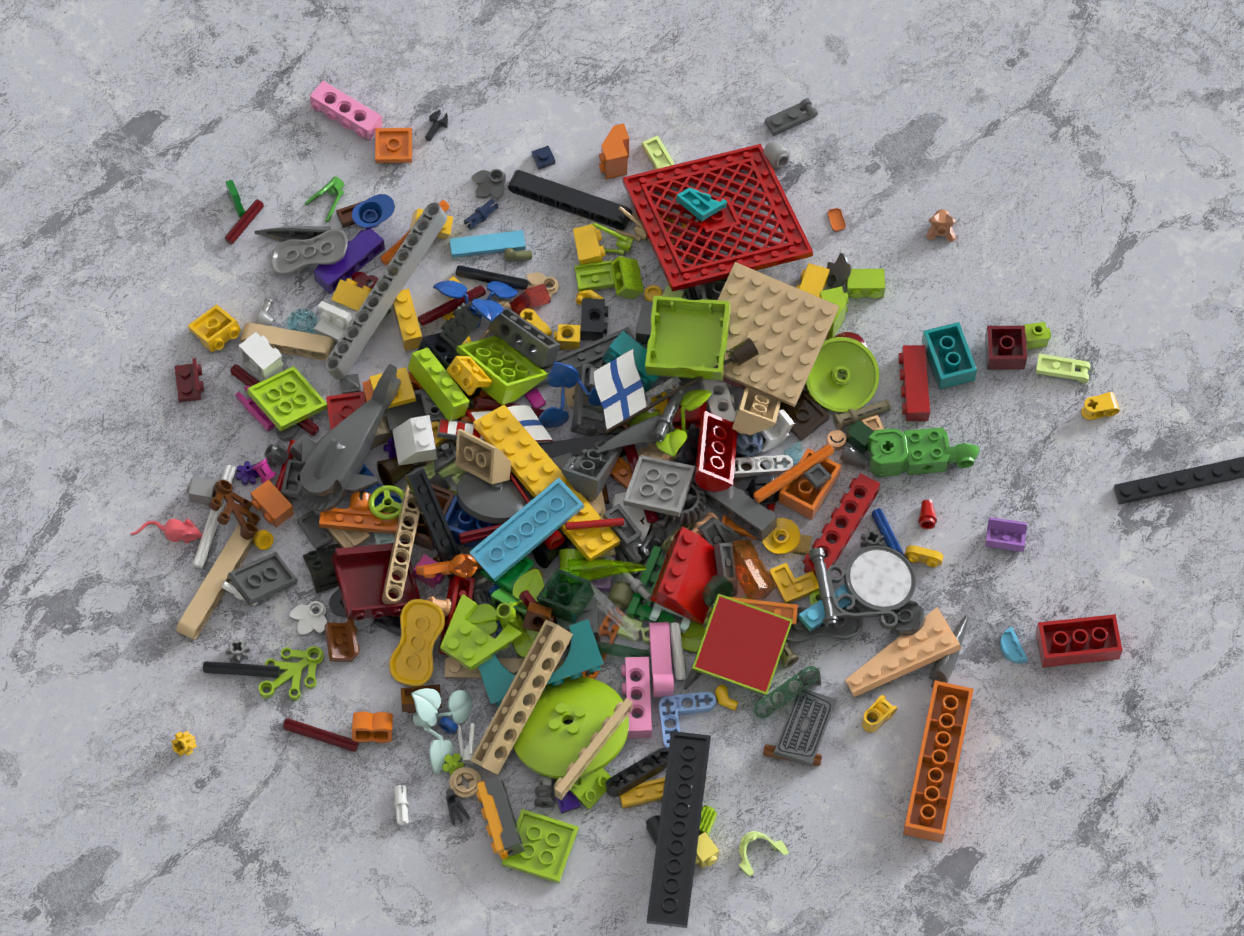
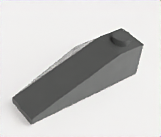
(590, 469)

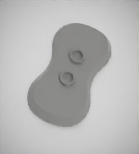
(297, 254)

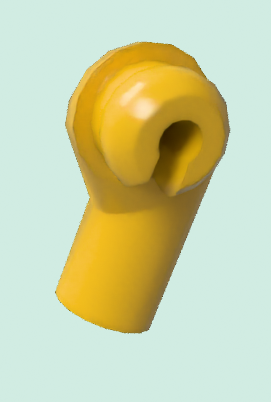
(587, 294)
(723, 698)

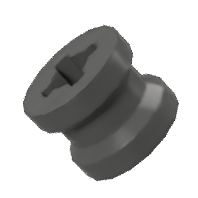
(544, 796)

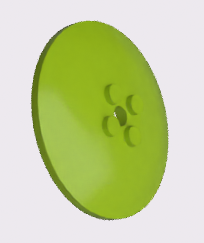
(551, 746)

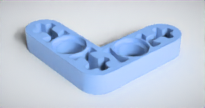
(677, 709)

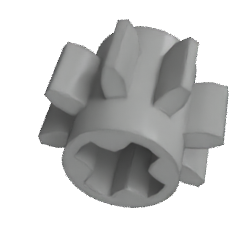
(238, 655)

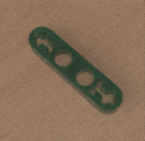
(784, 689)

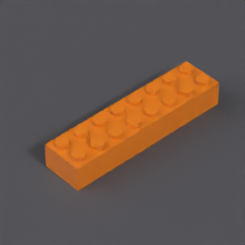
(938, 761)

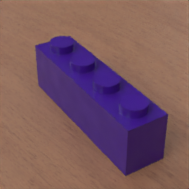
(358, 254)

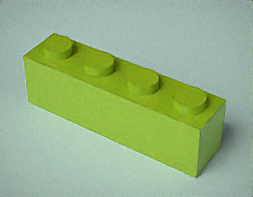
(438, 384)

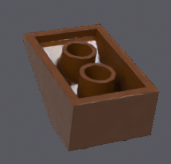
(422, 535)

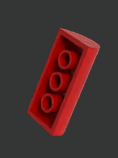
(715, 453)

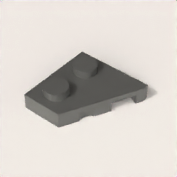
(716, 532)

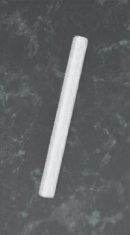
(212, 524)

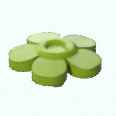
(452, 763)

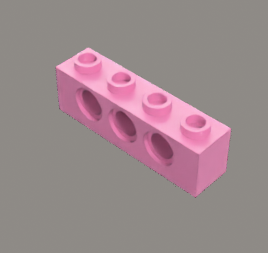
(341, 102)
(639, 668)

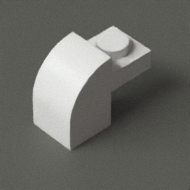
(777, 434)

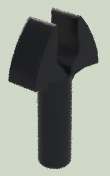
(436, 124)

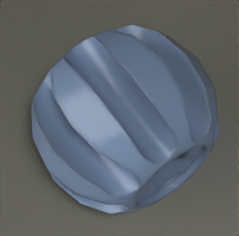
(749, 445)

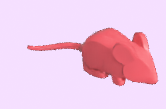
(176, 530)

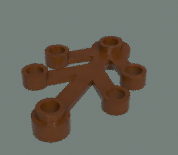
(224, 490)

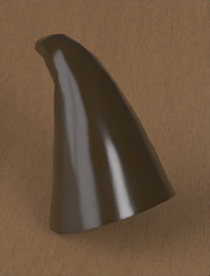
(391, 472)

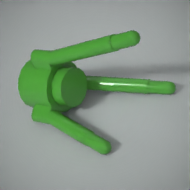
(333, 187)

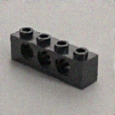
(445, 355)

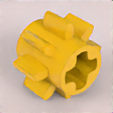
(183, 743)

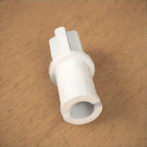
(401, 805)

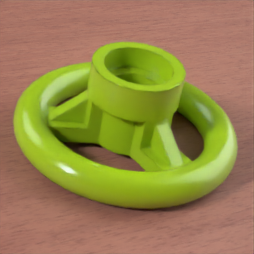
(387, 500)

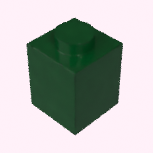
(858, 436)

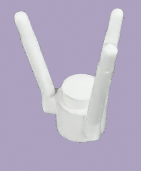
(467, 753)

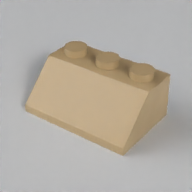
(755, 412)
(481, 458)

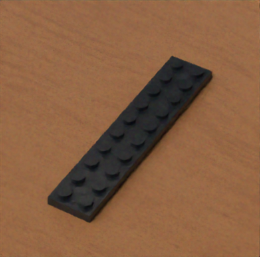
(678, 829)

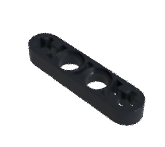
(636, 769)

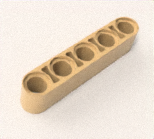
(292, 341)

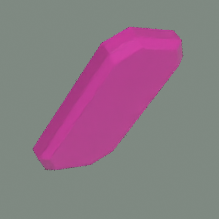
(535, 398)

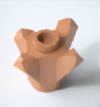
(941, 225)

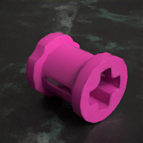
(264, 470)

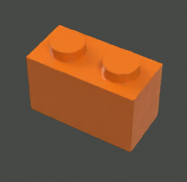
(271, 503)

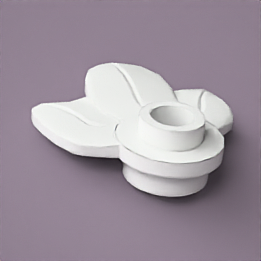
(307, 619)

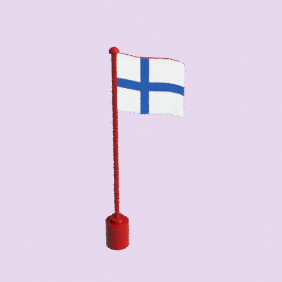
(534, 427)

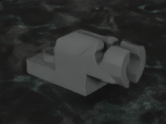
(628, 534)

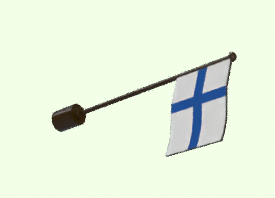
(623, 392)

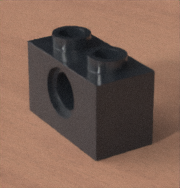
(592, 309)

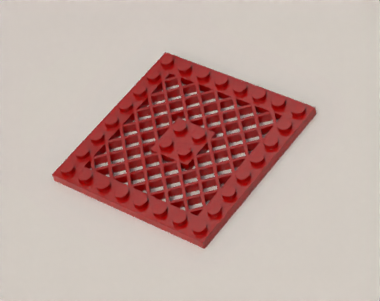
(684, 275)

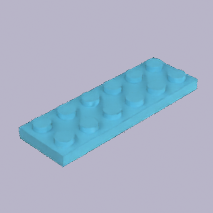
(526, 529)

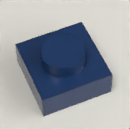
(543, 157)

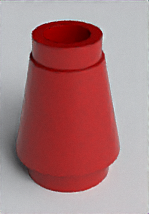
(927, 516)

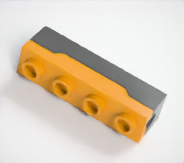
(500, 817)

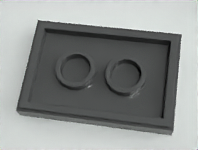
(262, 578)

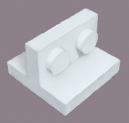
(334, 320)

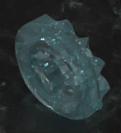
(302, 315)

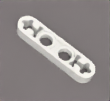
(755, 463)

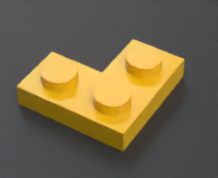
(792, 588)

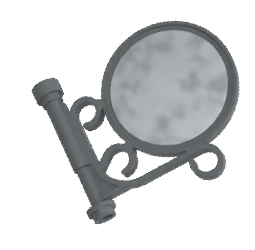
(875, 580)

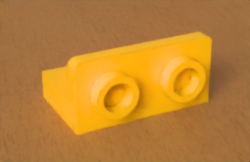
(468, 374)

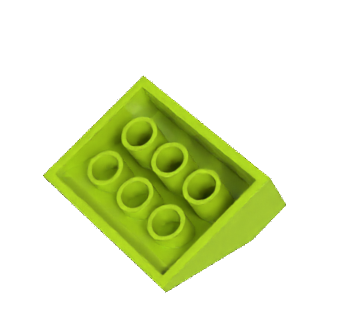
(505, 366)

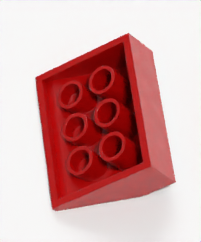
(684, 575)

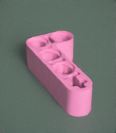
(661, 659)

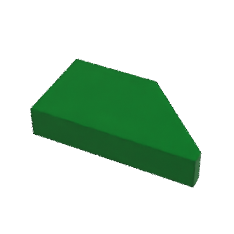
(235, 198)

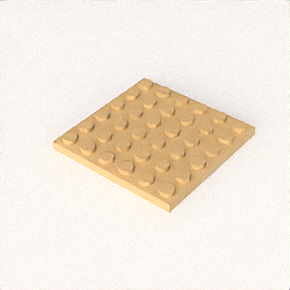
(784, 327)

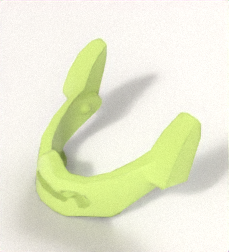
(751, 836)

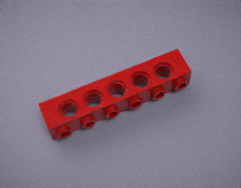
(861, 486)

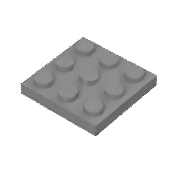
(659, 485)

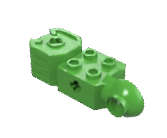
(916, 452)

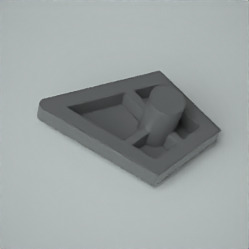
(445, 455)

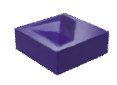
(568, 802)

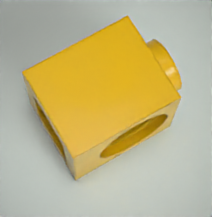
(573, 331)

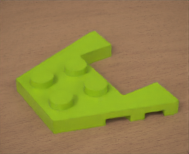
(469, 643)

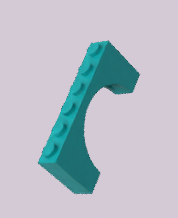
(582, 656)

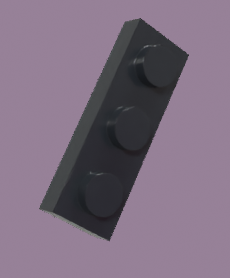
(688, 451)

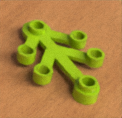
(293, 670)

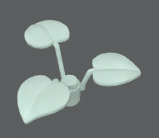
(426, 714)

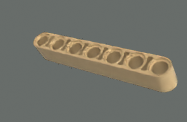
(400, 549)
(210, 590)

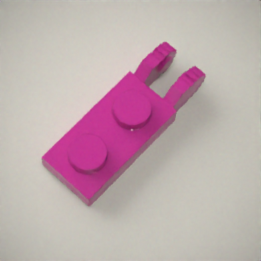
(255, 410)

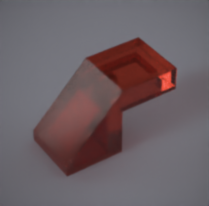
(530, 298)

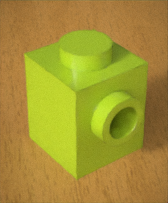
(1037, 335)

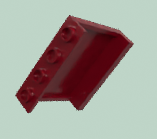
(362, 578)

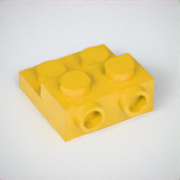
(215, 328)

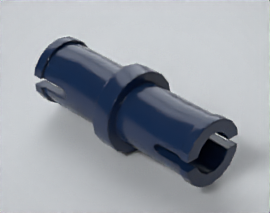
(481, 214)

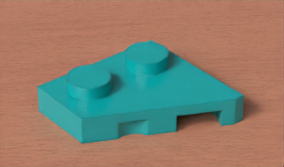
(699, 203)

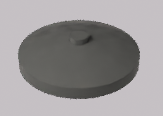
(490, 501)

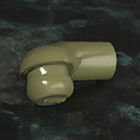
(511, 255)

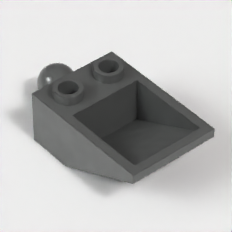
(421, 407)

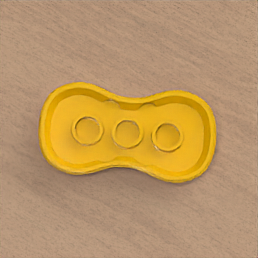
(420, 627)

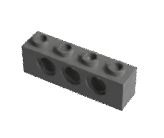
(525, 337)

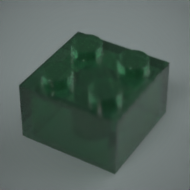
(566, 595)

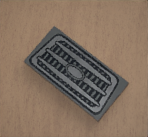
(805, 727)

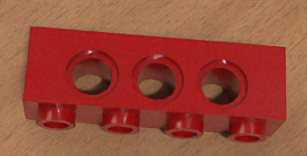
(456, 588)

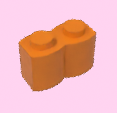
(372, 727)

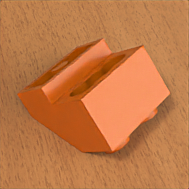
(615, 153)

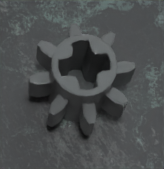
(276, 454)
(872, 538)

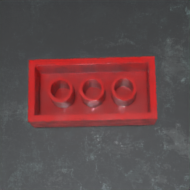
(1078, 640)

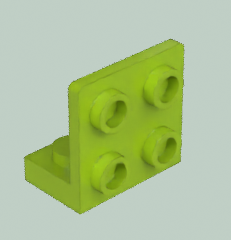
(590, 787)

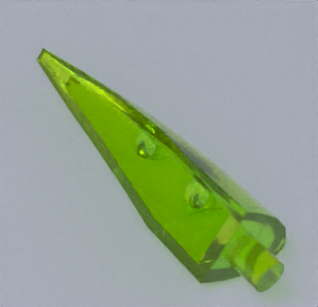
(600, 568)

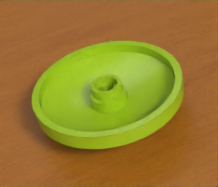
(843, 375)

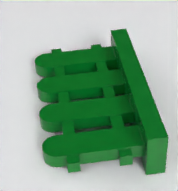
(649, 576)

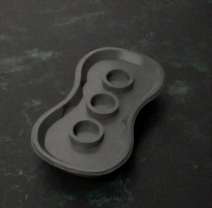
(845, 629)

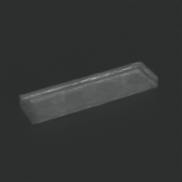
(617, 615)

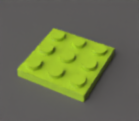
(287, 398)
(545, 844)

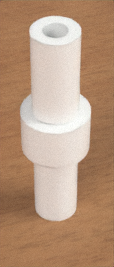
(231, 588)

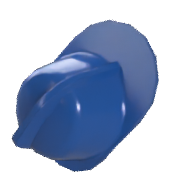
(373, 211)

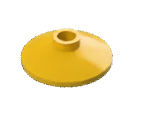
(784, 528)

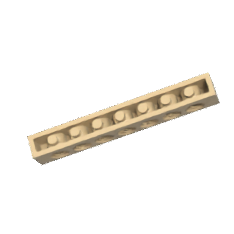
(521, 697)

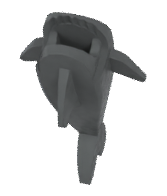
(335, 462)

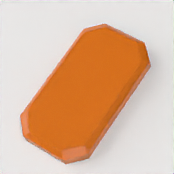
(836, 219)

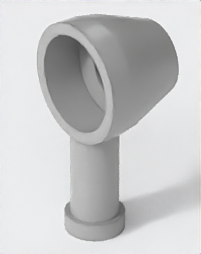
(263, 317)

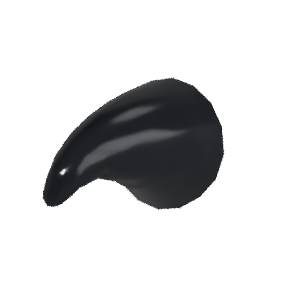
(544, 556)

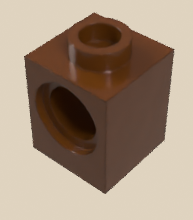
(536, 610)

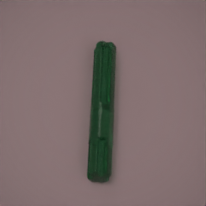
(621, 651)

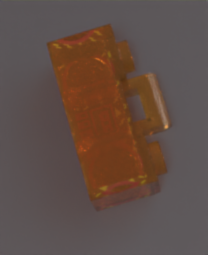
(751, 571)

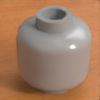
(776, 154)

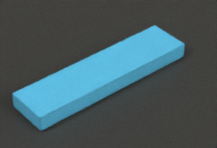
(487, 243)

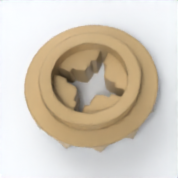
(469, 775)

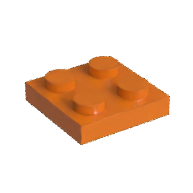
(393, 145)

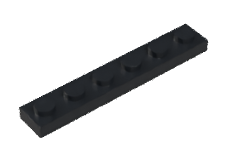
(432, 515)

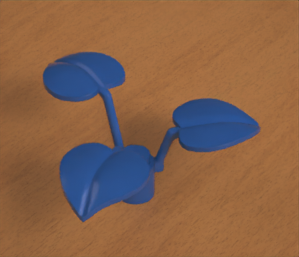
(486, 308)
(564, 376)

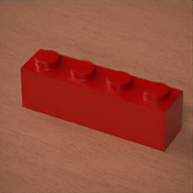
(915, 383)

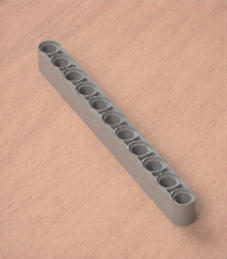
(385, 291)

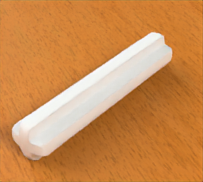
(677, 651)

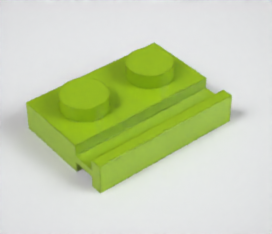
(594, 276)

